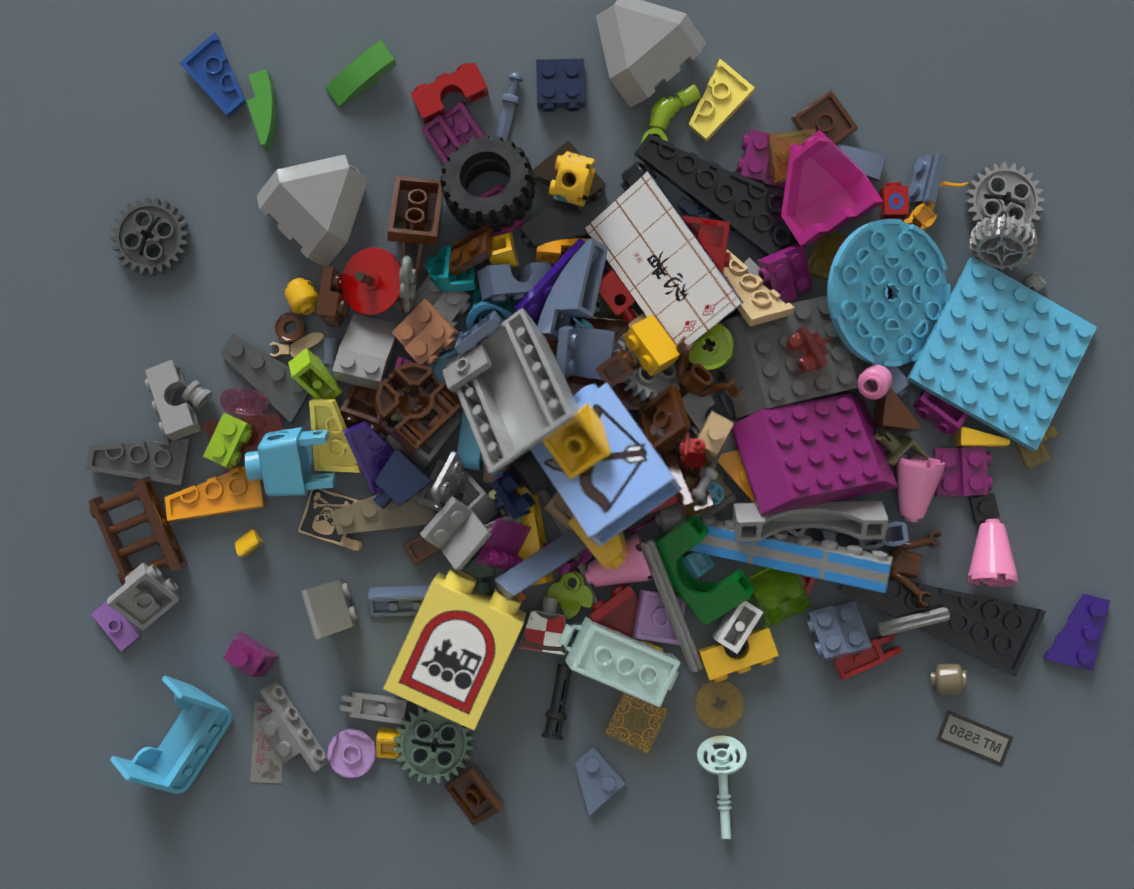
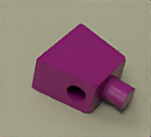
(249, 655)

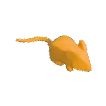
(923, 215)

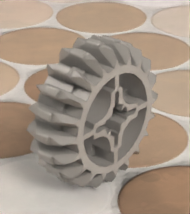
(1003, 242)

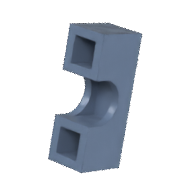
(498, 282)

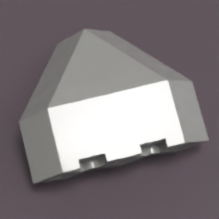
(645, 46)
(315, 204)

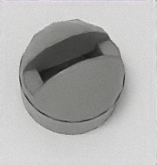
(1035, 281)

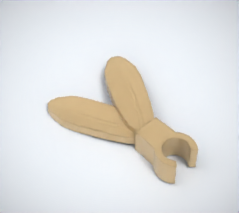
(297, 347)

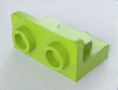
(228, 440)

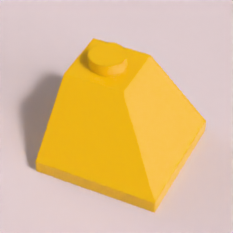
(579, 442)

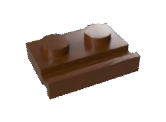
(471, 250)

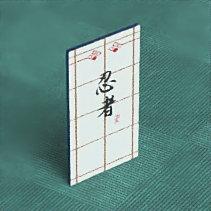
(663, 262)

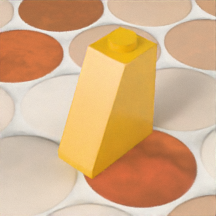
(610, 554)

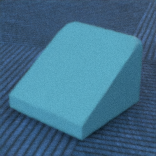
(698, 563)

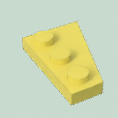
(722, 98)
(336, 453)

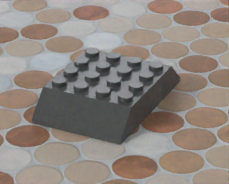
(772, 372)

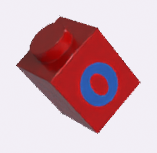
(895, 201)

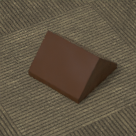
(893, 414)
(475, 795)

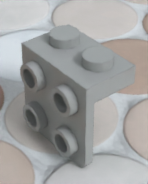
(446, 480)

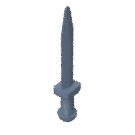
(510, 100)

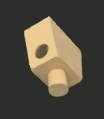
(714, 433)

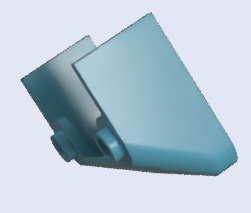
(185, 745)

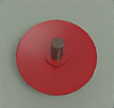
(371, 281)

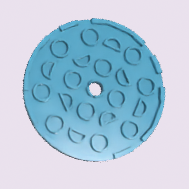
(866, 264)

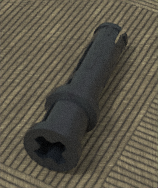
(556, 713)

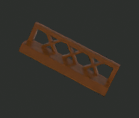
(684, 496)

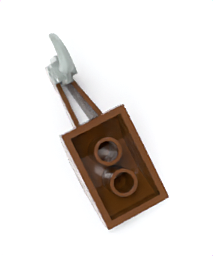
(415, 220)

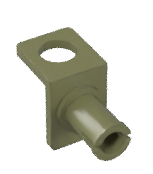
(897, 446)

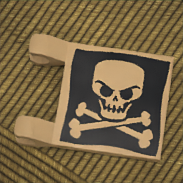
(318, 521)

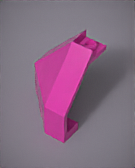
(824, 190)

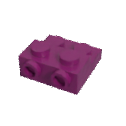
(756, 159)
(786, 272)
(945, 416)
(964, 471)

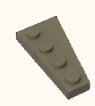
(368, 516)

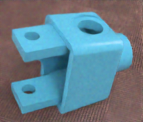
(286, 462)

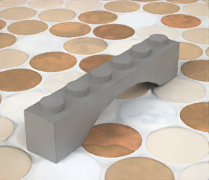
(859, 519)

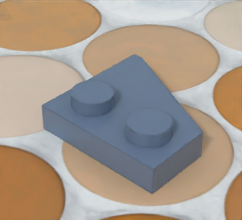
(597, 779)

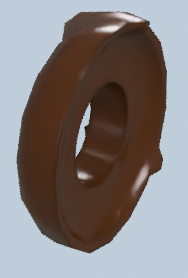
(283, 321)

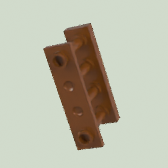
(153, 513)

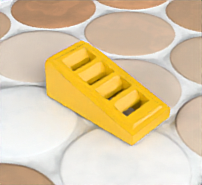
(973, 438)

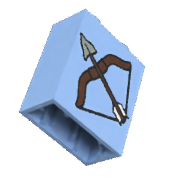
(619, 486)

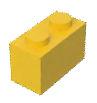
(651, 345)

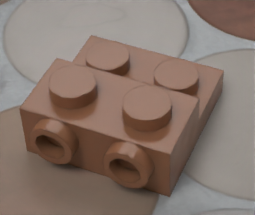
(425, 333)

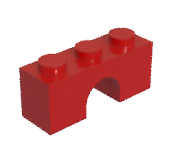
(465, 80)

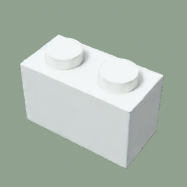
(737, 626)

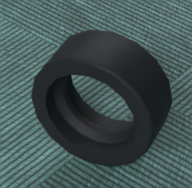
(530, 472)

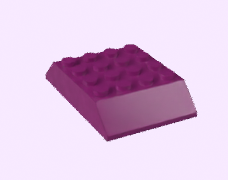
(811, 453)

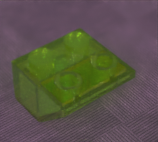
(779, 595)

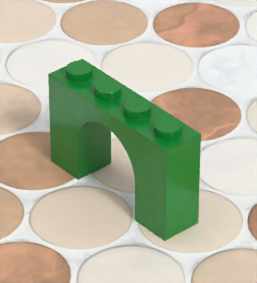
(705, 599)

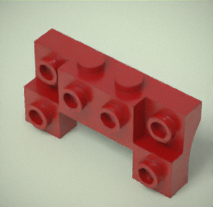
(713, 237)

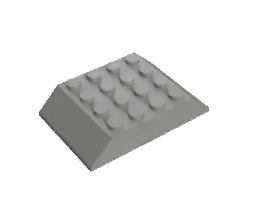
(518, 396)

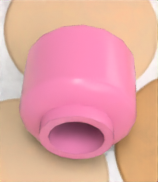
(875, 382)

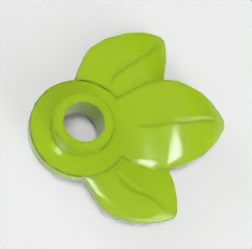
(571, 597)

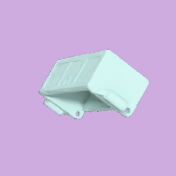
(620, 661)

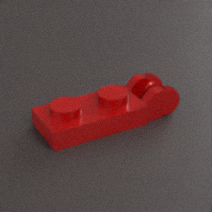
(861, 661)

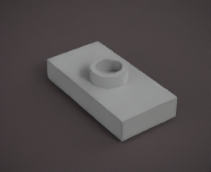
(466, 368)

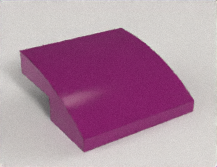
(451, 130)

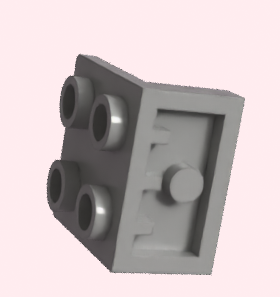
(456, 533)

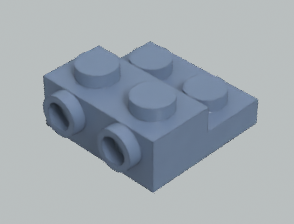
(838, 631)

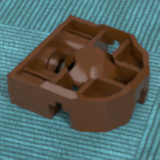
(410, 431)

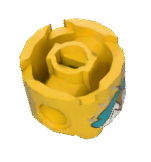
(562, 187)

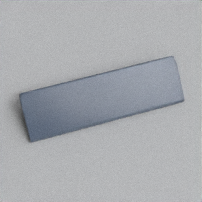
(540, 564)
(395, 600)

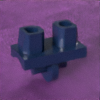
(509, 497)

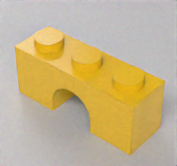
(759, 649)

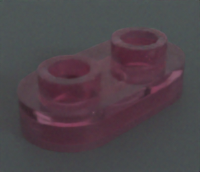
(246, 401)

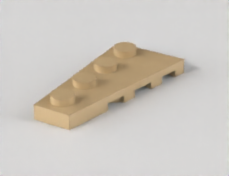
(758, 301)

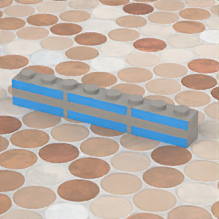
(799, 556)

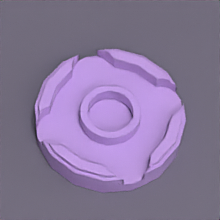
(351, 753)

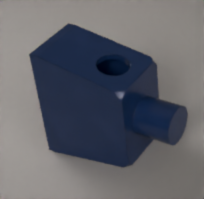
(400, 480)

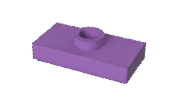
(116, 626)

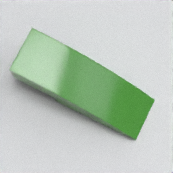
(361, 74)
(263, 107)

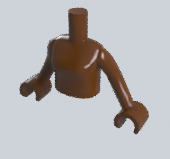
(698, 378)
(908, 564)

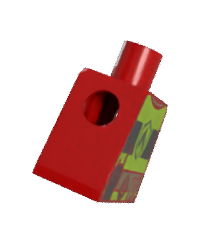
(609, 288)

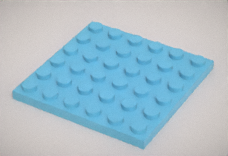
(1002, 353)

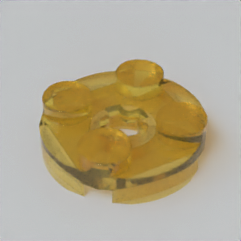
(713, 716)

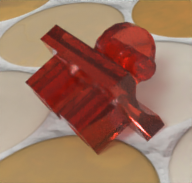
(812, 347)

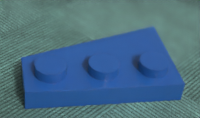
(214, 74)

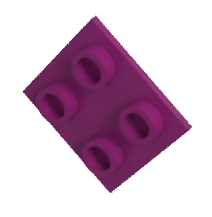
(503, 545)

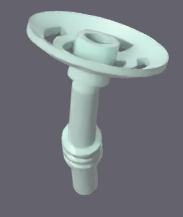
(722, 763)

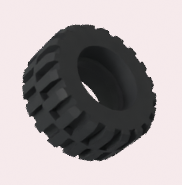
(480, 157)

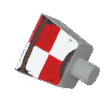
(544, 629)

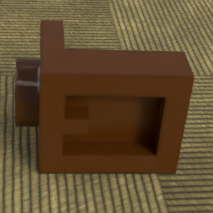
(617, 368)

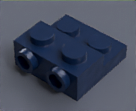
(560, 84)

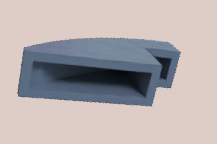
(574, 290)

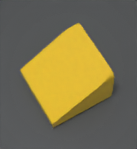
(248, 543)
(385, 743)

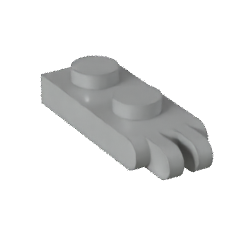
(375, 707)

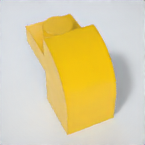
(504, 250)

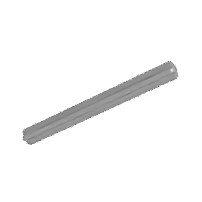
(671, 605)

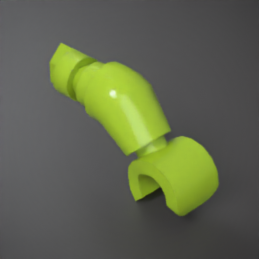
(666, 108)

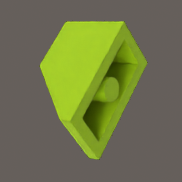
(313, 376)

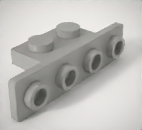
(288, 730)

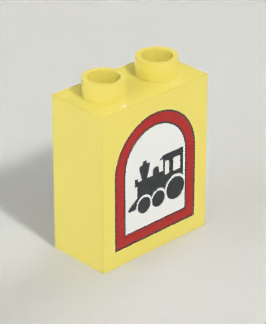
(456, 648)

